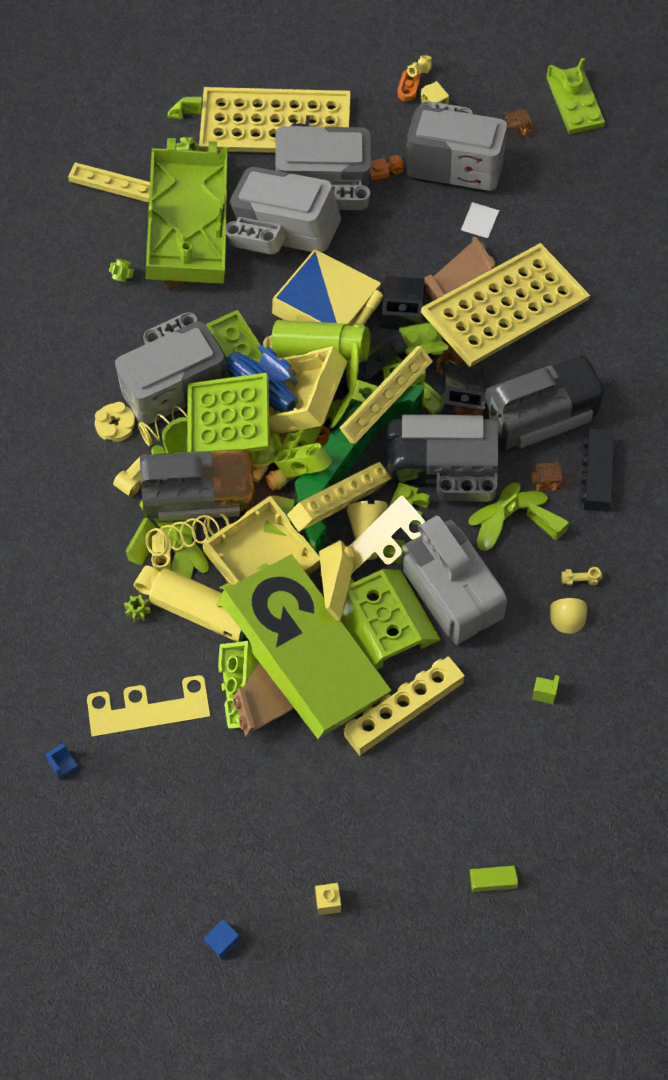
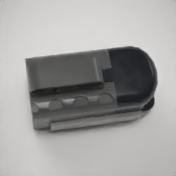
(445, 452)

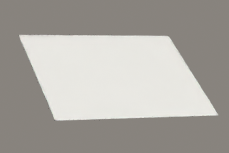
(480, 220)

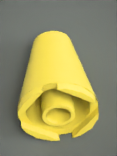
(363, 515)

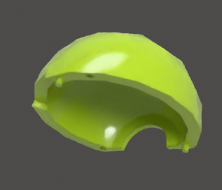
(175, 436)

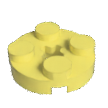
(111, 412)

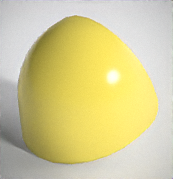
(568, 615)

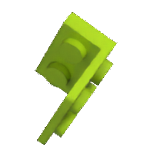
(425, 336)

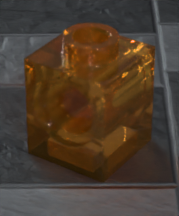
(547, 476)

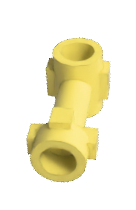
(423, 66)
(592, 576)

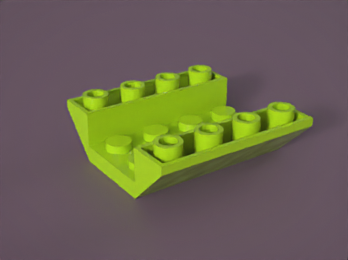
(395, 608)

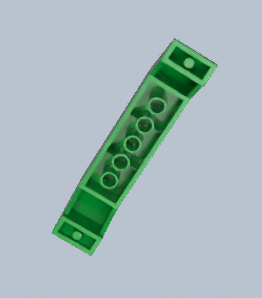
(346, 454)

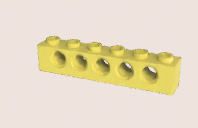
(338, 496)
(364, 740)

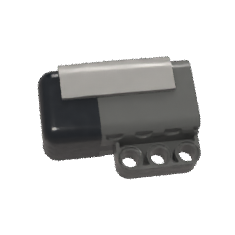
(544, 402)

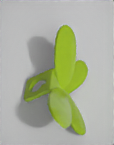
(353, 386)
(493, 515)
(187, 557)

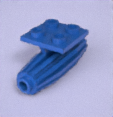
(278, 371)

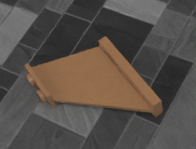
(463, 268)
(259, 701)

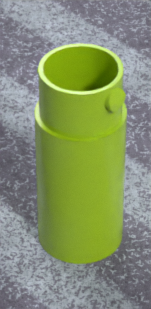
(302, 337)

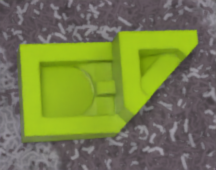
(186, 105)

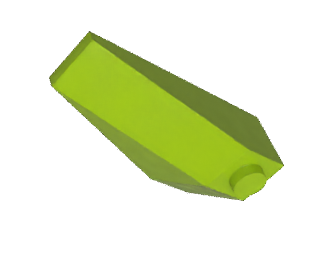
(237, 665)

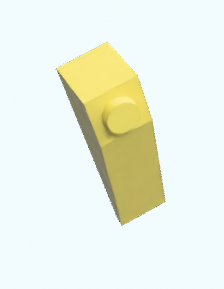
(336, 574)

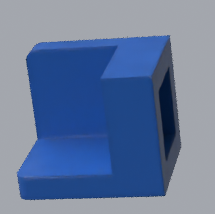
(61, 761)
(222, 939)

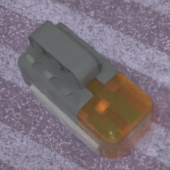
(197, 484)

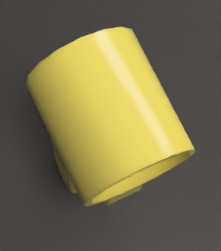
(129, 480)
(166, 558)

